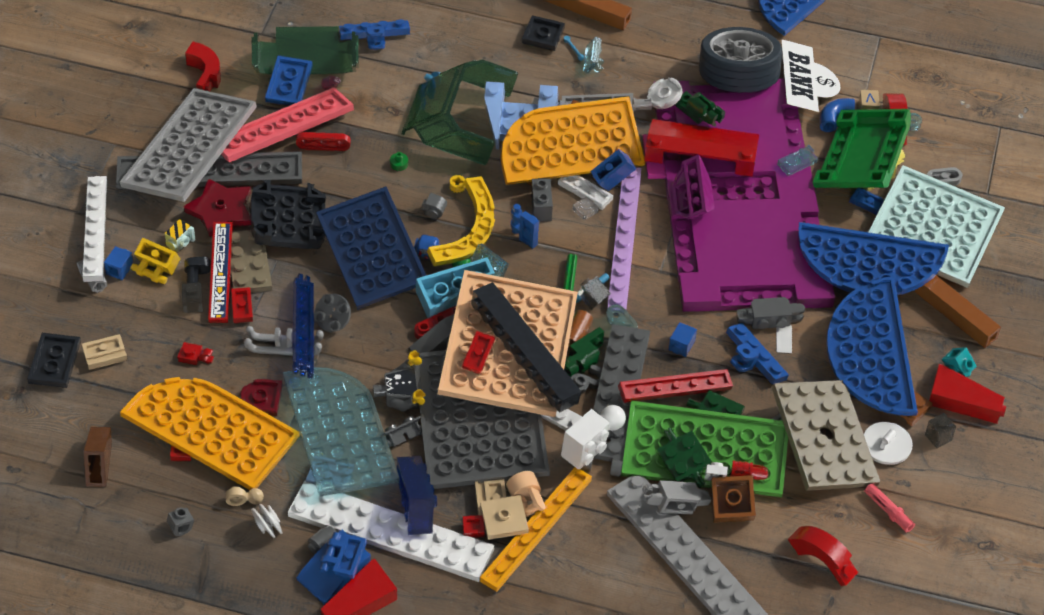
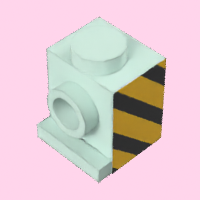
(179, 235)

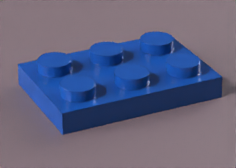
(288, 81)

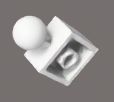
(589, 435)

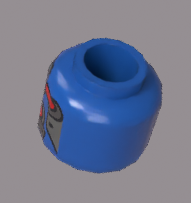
(422, 244)

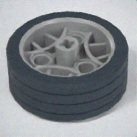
(740, 59)

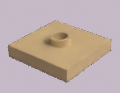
(504, 517)

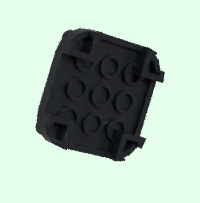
(287, 216)

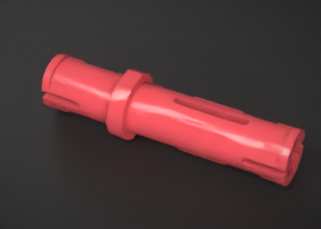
(895, 513)

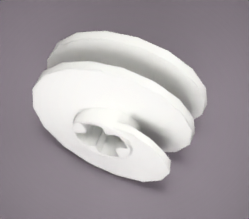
(267, 520)

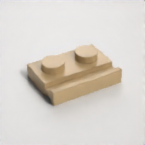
(104, 352)
(489, 490)

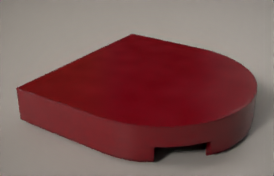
(263, 394)

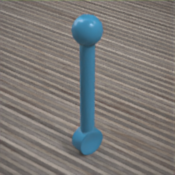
(567, 40)

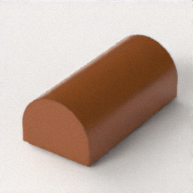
(580, 326)

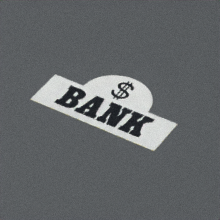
(805, 78)

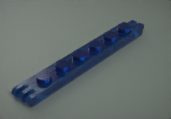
(303, 326)

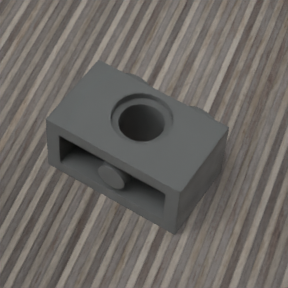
(542, 199)

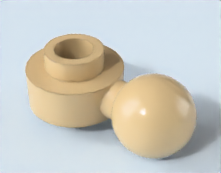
(237, 496)

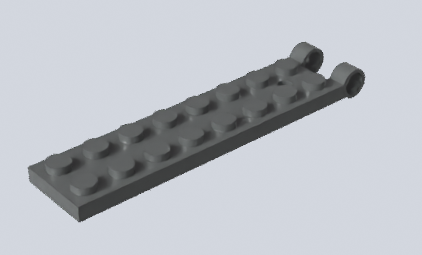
(622, 363)

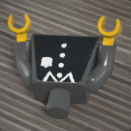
(401, 385)

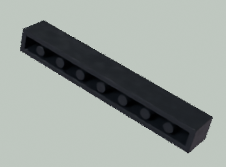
(526, 347)

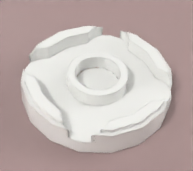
(665, 93)

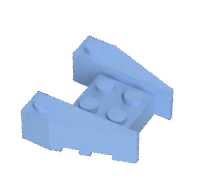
(504, 114)

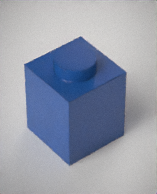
(118, 263)
(682, 339)

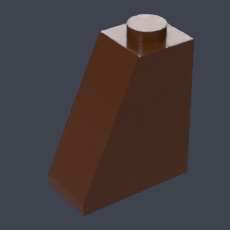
(97, 456)

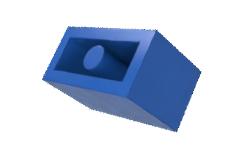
(613, 170)

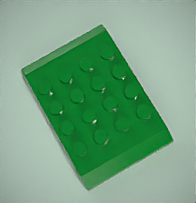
(864, 149)

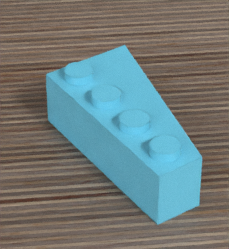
(441, 290)

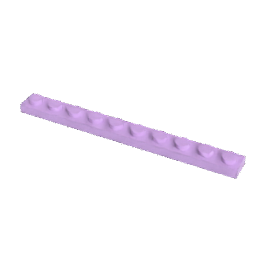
(624, 240)

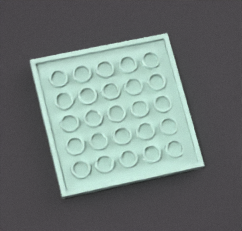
(943, 214)

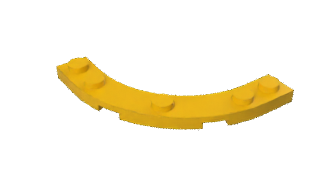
(479, 233)

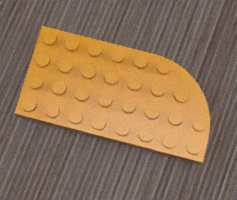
(569, 140)
(212, 427)

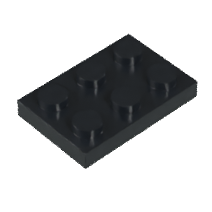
(54, 360)

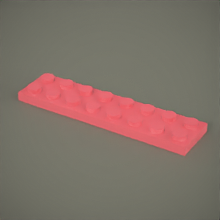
(287, 122)

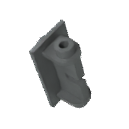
(410, 427)

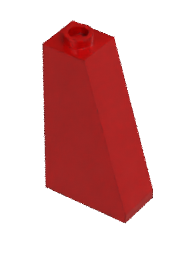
(964, 396)
(364, 594)

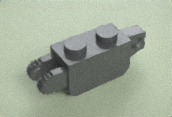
(771, 313)

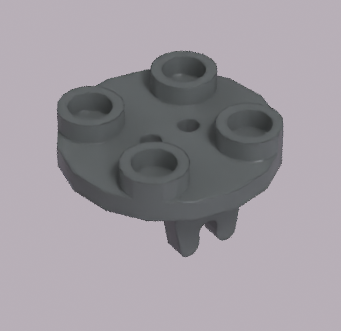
(325, 308)

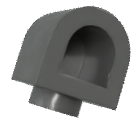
(434, 206)
(180, 521)

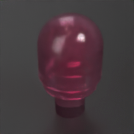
(330, 82)

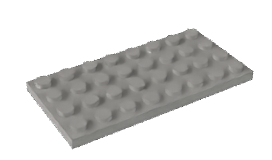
(188, 145)

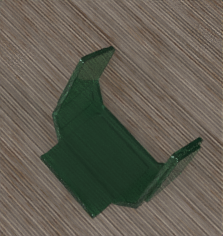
(308, 43)
(434, 101)

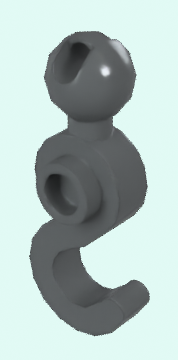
(584, 381)

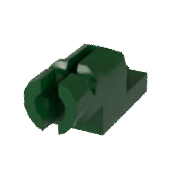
(700, 108)
(584, 352)

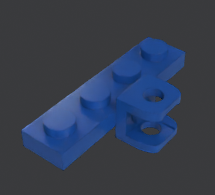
(375, 32)
(753, 353)

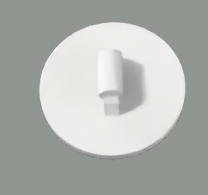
(888, 443)

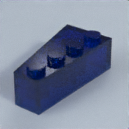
(416, 494)

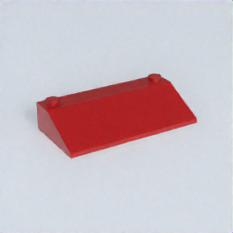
(702, 141)

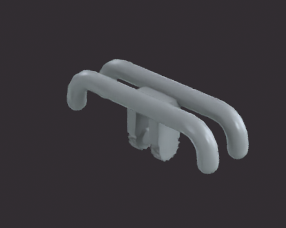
(283, 343)

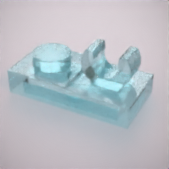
(592, 58)
(797, 161)
(497, 263)

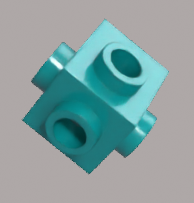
(960, 361)

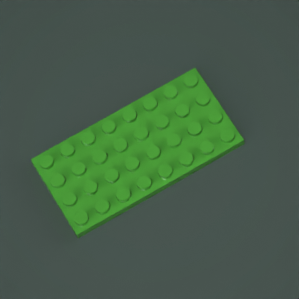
(721, 435)

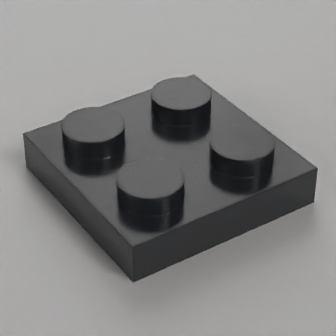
(543, 33)

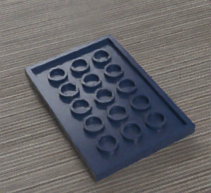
(371, 247)

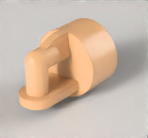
(526, 485)

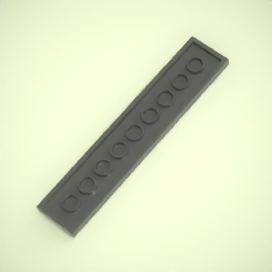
(247, 170)

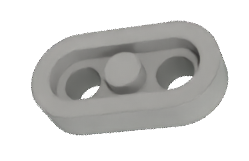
(948, 175)

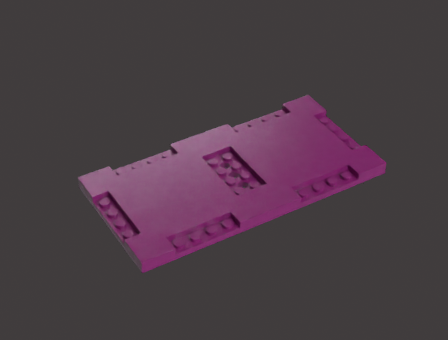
(751, 239)

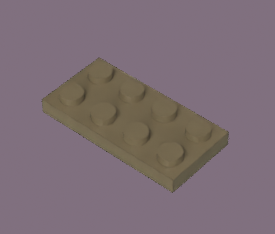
(249, 263)

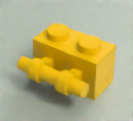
(156, 256)

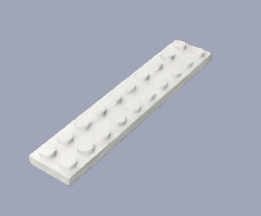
(388, 531)

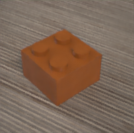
(733, 499)

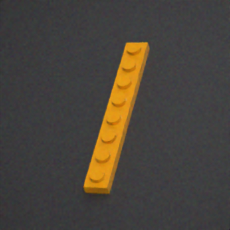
(538, 527)

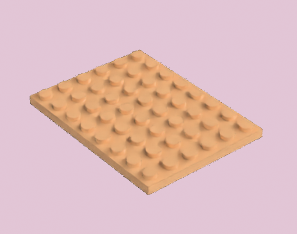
(504, 381)

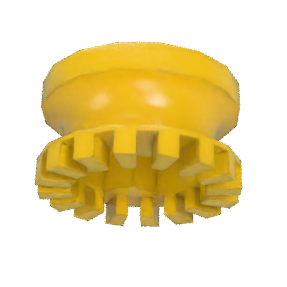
(457, 188)

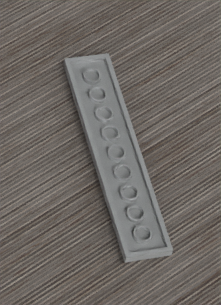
(684, 552)

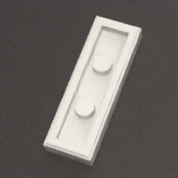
(583, 188)

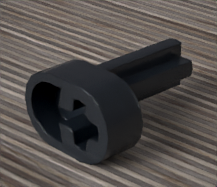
(195, 266)

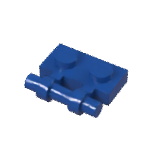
(525, 225)
(348, 558)

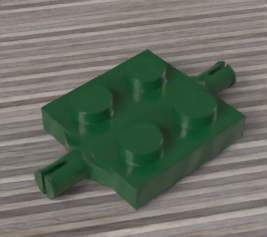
(717, 403)
(684, 457)

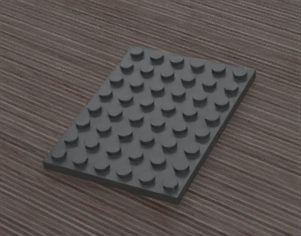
(474, 439)

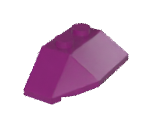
(692, 189)

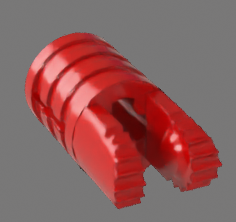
(749, 469)

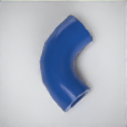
(831, 112)

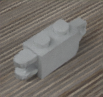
(676, 496)

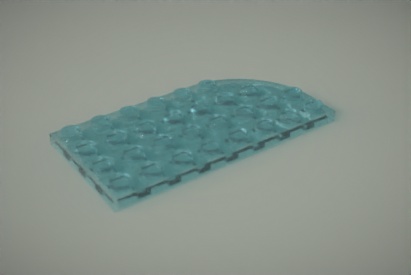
(340, 432)

